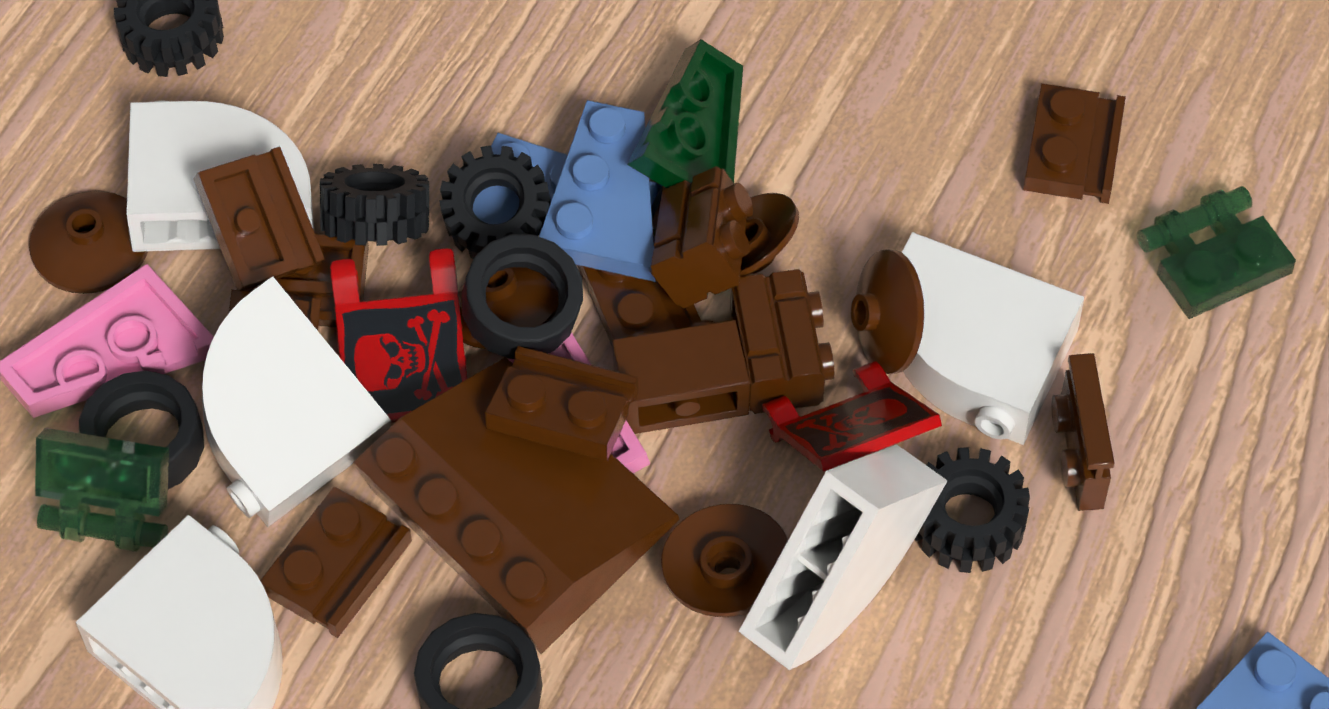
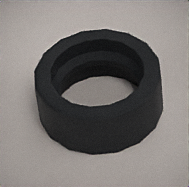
(529, 253)
(149, 391)
(471, 634)

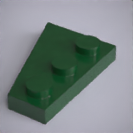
(693, 120)

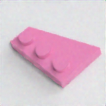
(119, 332)

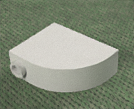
(175, 143)
(988, 338)
(281, 405)
(841, 553)
(189, 626)

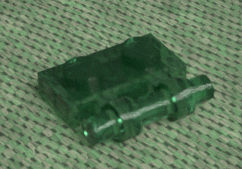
(1221, 267)
(102, 474)

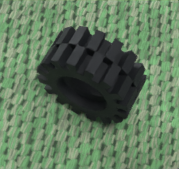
(172, 46)
(488, 171)
(374, 204)
(980, 541)

